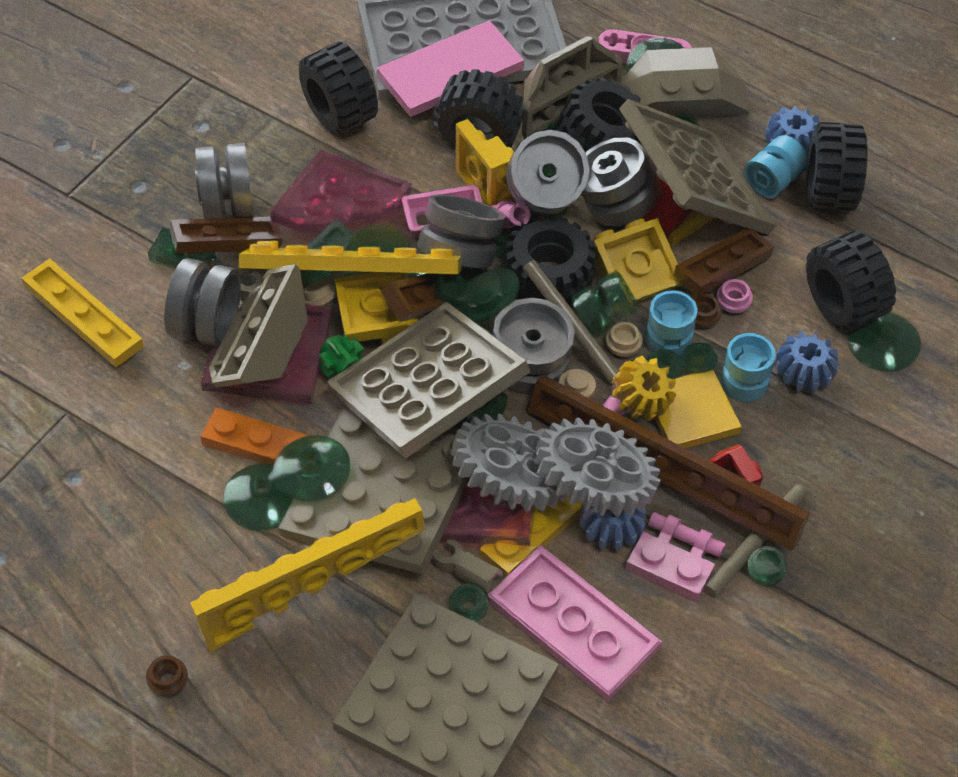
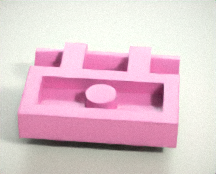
(670, 565)

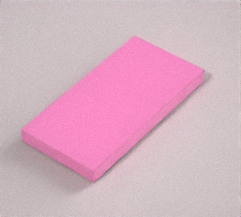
(422, 75)
(574, 622)

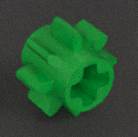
(339, 354)

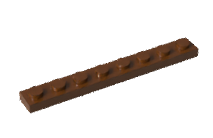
(681, 467)

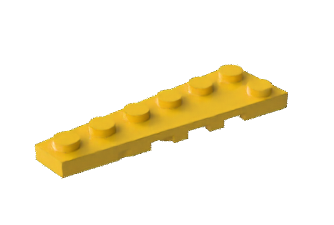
(334, 258)
(230, 610)

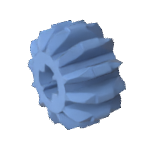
(793, 124)
(807, 362)
(612, 529)

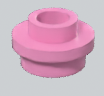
(734, 289)

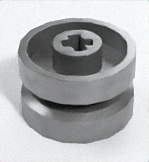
(544, 151)
(620, 182)
(223, 183)
(463, 227)
(201, 301)
(538, 334)

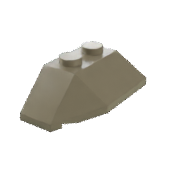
(558, 75)
(688, 83)
(263, 331)

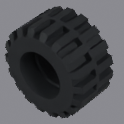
(338, 88)
(482, 100)
(594, 112)
(836, 166)
(552, 242)
(850, 280)

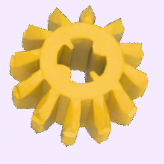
(643, 388)

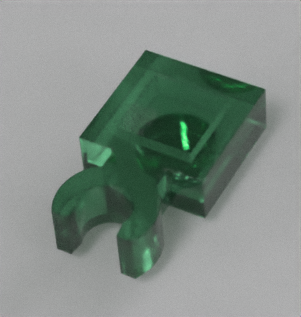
(164, 253)

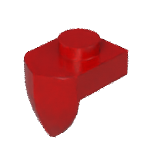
(738, 462)

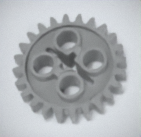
(501, 462)
(596, 467)

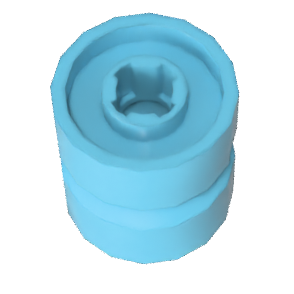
(776, 166)
(671, 322)
(748, 367)

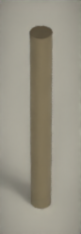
(581, 333)
(741, 555)

